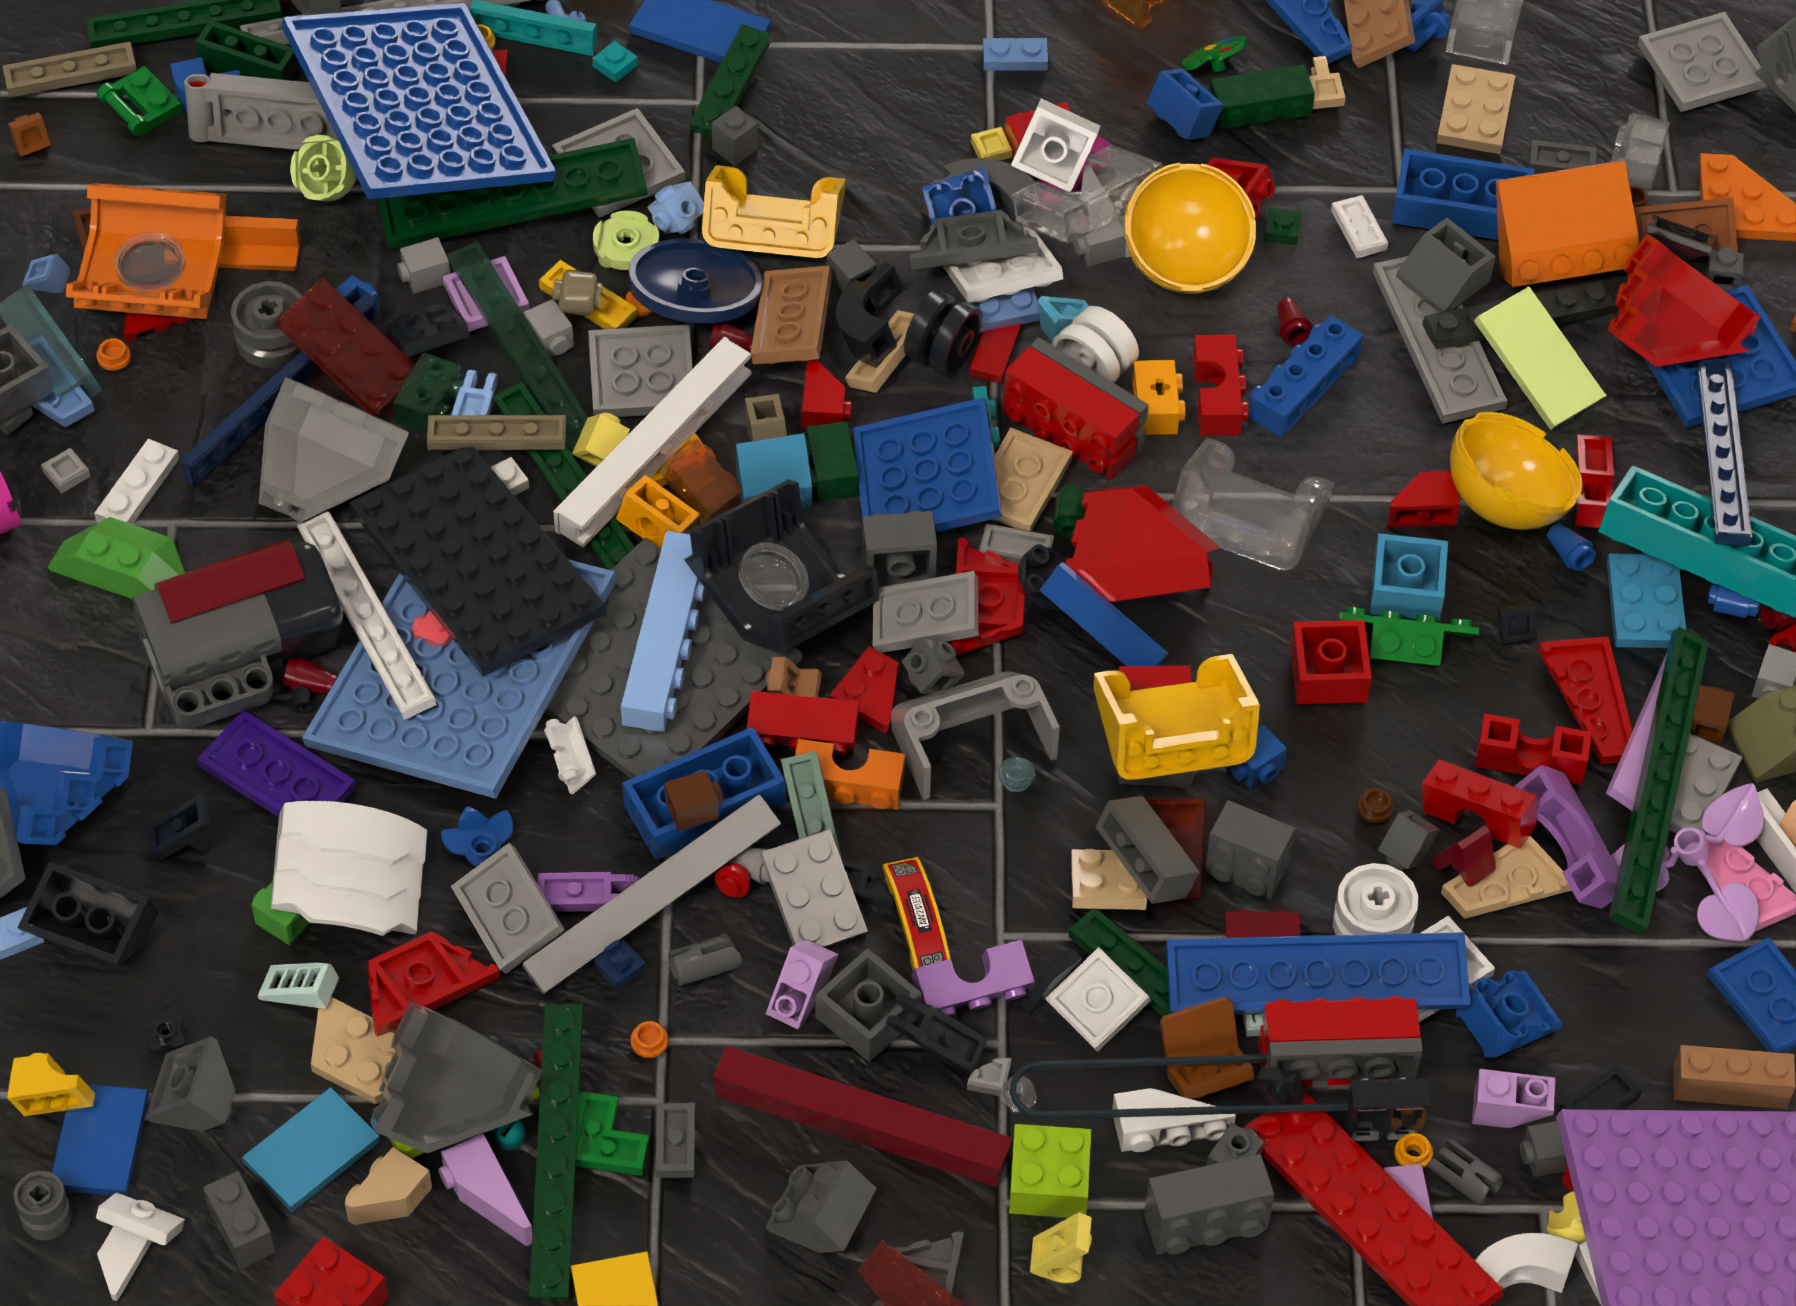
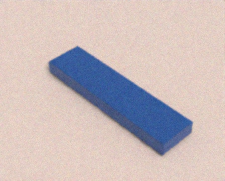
(1101, 619)

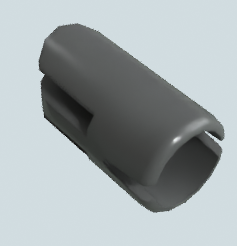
(704, 959)
(1466, 1172)

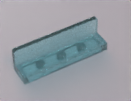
(48, 341)

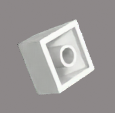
(1055, 145)

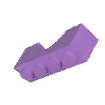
(1590, 866)

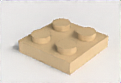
(1103, 882)

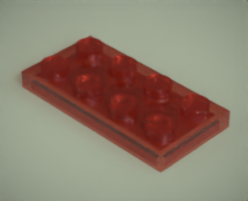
(346, 347)

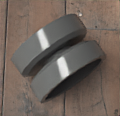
(254, 325)

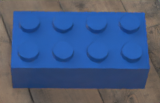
(1451, 188)
(737, 765)

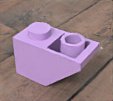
(802, 976)
(1511, 1098)

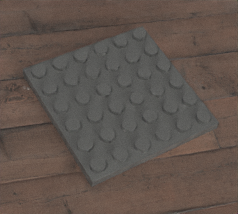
(714, 685)

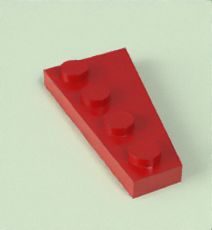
(1592, 690)

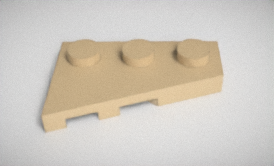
(1518, 878)

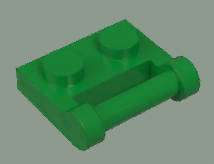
(147, 95)

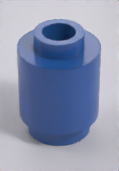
(1731, 602)

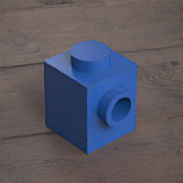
(1265, 762)

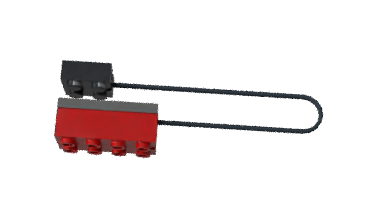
(1332, 1045)

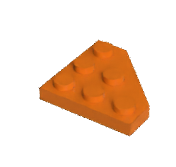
(1758, 206)

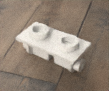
(571, 753)

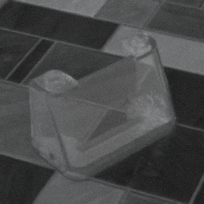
(1247, 513)

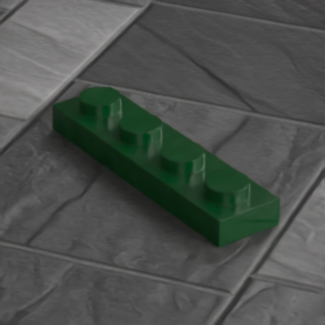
(731, 78)
(1146, 971)

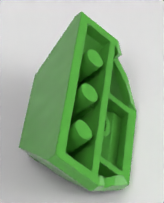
(118, 558)

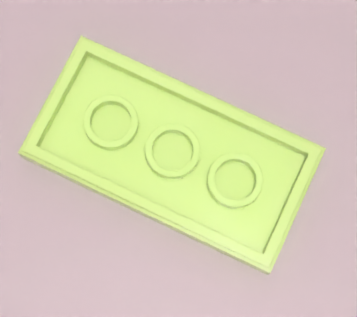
(1539, 358)

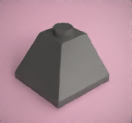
(193, 1088)

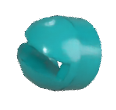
(514, 1137)

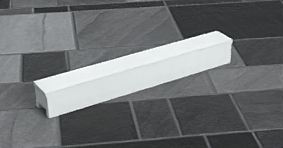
(652, 442)

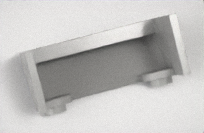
(928, 714)

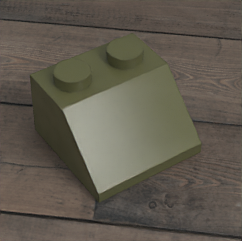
(1767, 734)

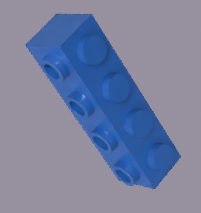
(1305, 375)

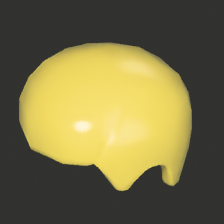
(1568, 1221)

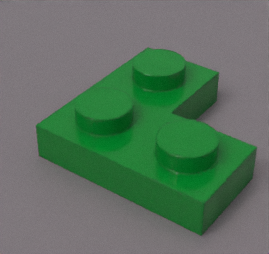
(600, 1145)

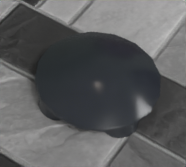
(1035, 570)

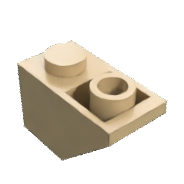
(389, 1191)

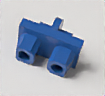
(1428, 21)

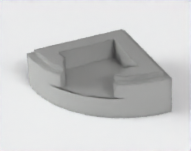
(990, 1077)

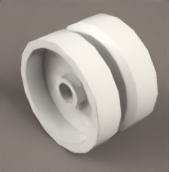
(1099, 342)
(1375, 902)

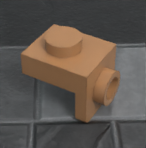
(788, 679)

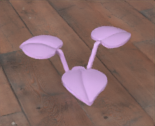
(1738, 820)

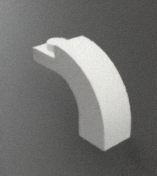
(1529, 1259)

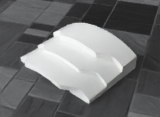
(349, 866)

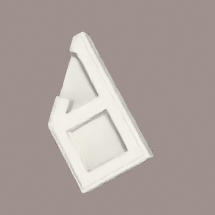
(120, 1258)

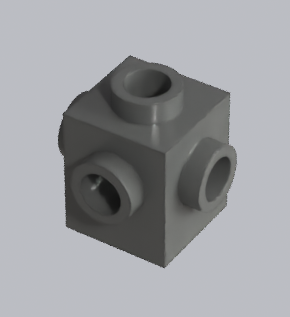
(932, 666)

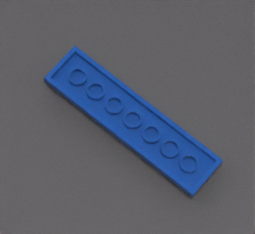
(1314, 967)

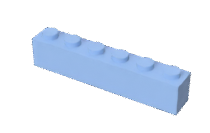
(663, 638)

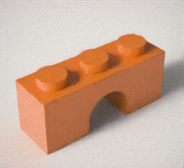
(873, 784)

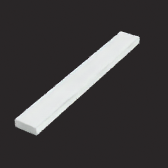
(369, 618)

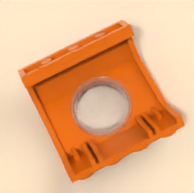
(151, 251)

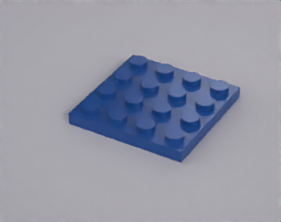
(1758, 375)
(930, 463)

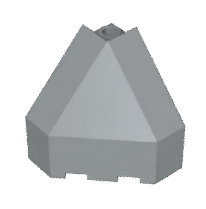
(322, 452)

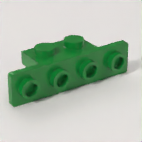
(1405, 639)

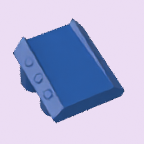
(960, 195)
(1508, 1013)

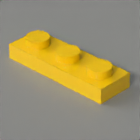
(612, 310)

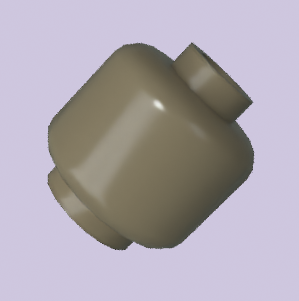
(577, 292)

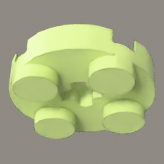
(622, 224)

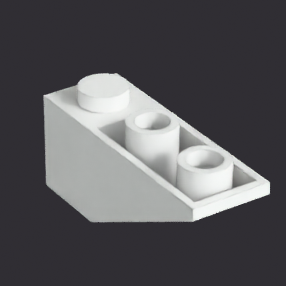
(1147, 1132)

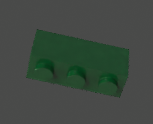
(232, 49)
(1263, 96)

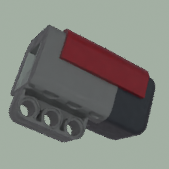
(234, 625)

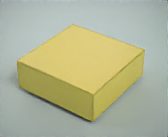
(991, 144)

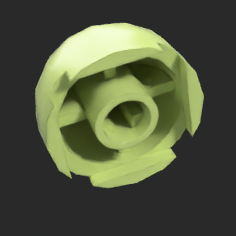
(322, 169)

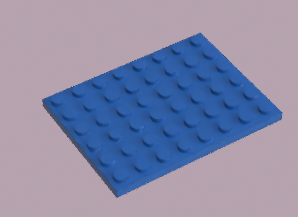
(417, 100)

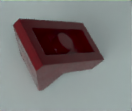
(1469, 856)

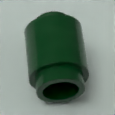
(1068, 509)

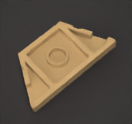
(350, 1051)

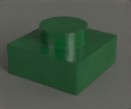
(1283, 226)

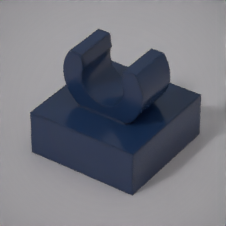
(619, 964)

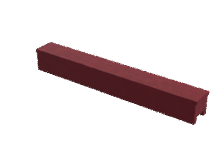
(861, 1116)

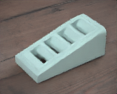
(316, 996)

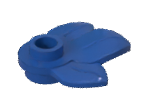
(478, 833)

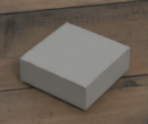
(65, 470)

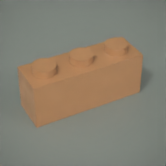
(1734, 1077)

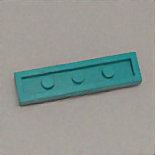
(536, 27)

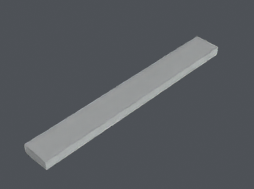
(651, 894)

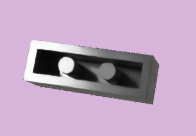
(1147, 849)

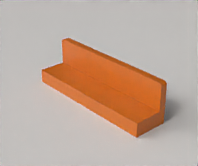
(261, 243)

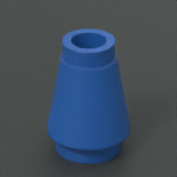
(1572, 548)

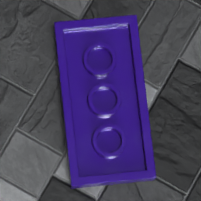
(271, 766)

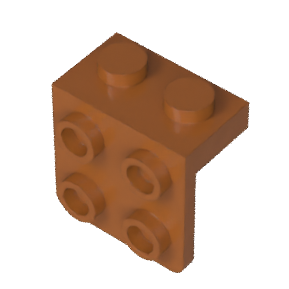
(1203, 1031)

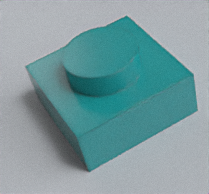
(615, 61)

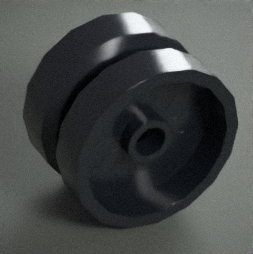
(942, 332)

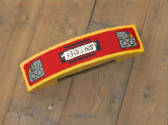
(917, 912)

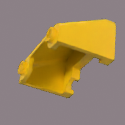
(770, 223)
(1179, 724)

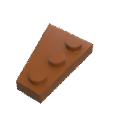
(1708, 216)

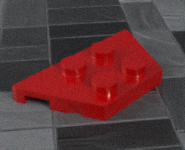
(998, 597)
(422, 972)

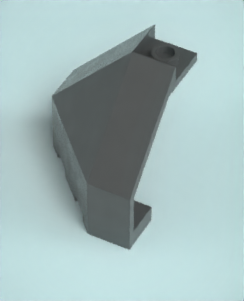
(449, 1083)

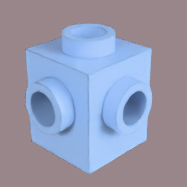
(676, 208)

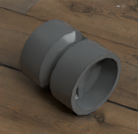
(42, 1205)

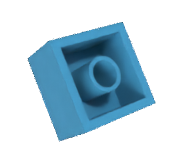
(1409, 576)

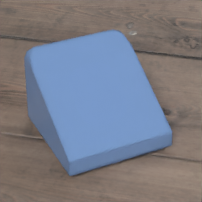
(47, 274)

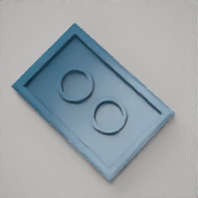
(311, 1149)

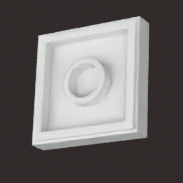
(1098, 999)

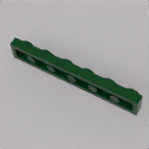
(177, 20)

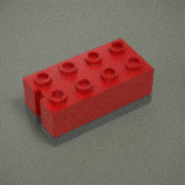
(1075, 408)

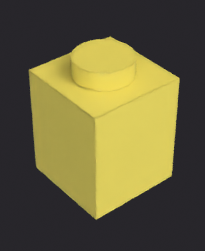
(599, 438)

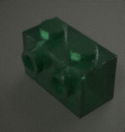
(427, 391)

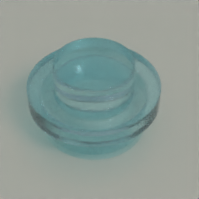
(1016, 774)

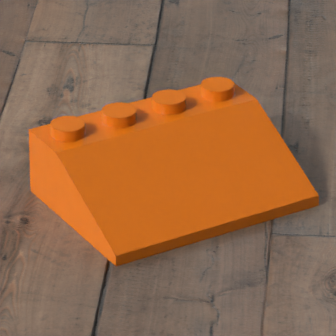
(1565, 223)

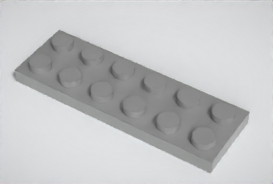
(1454, 376)

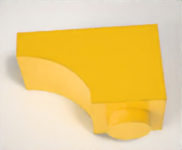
(42, 1087)

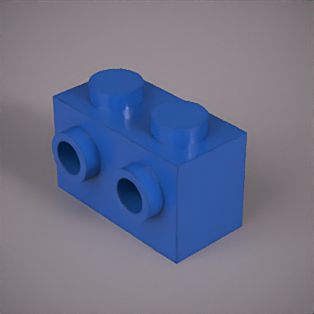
(1184, 104)

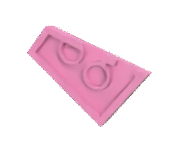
(1735, 864)

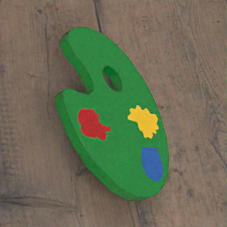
(1215, 53)

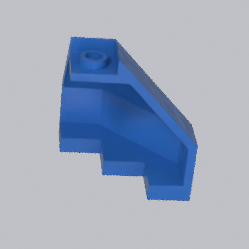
(57, 776)

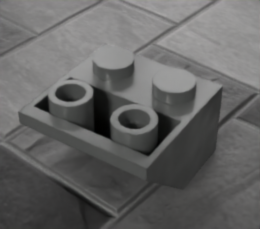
(1447, 266)
(821, 1206)

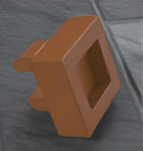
(29, 134)

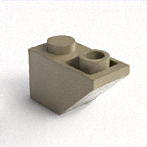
(764, 417)

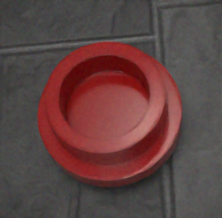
(733, 880)

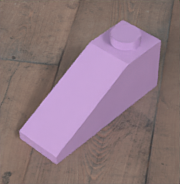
(483, 1186)

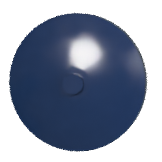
(694, 281)

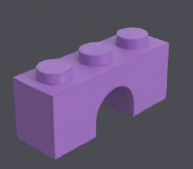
(1005, 975)

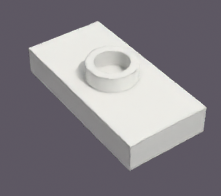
(1359, 226)
(140, 1218)

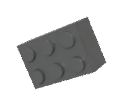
(1208, 1204)

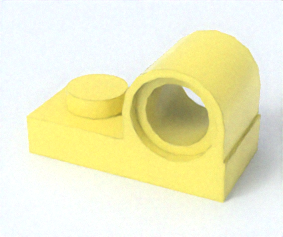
(1060, 1249)

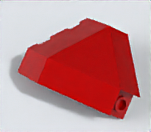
(1675, 311)
(1138, 545)

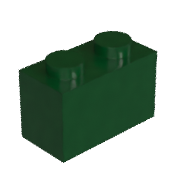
(832, 461)

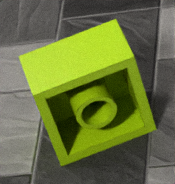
(1050, 1170)

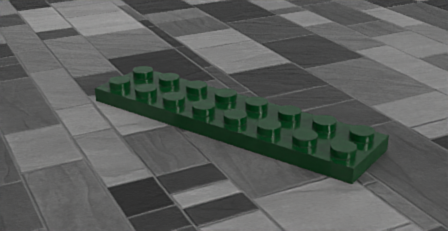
(581, 181)

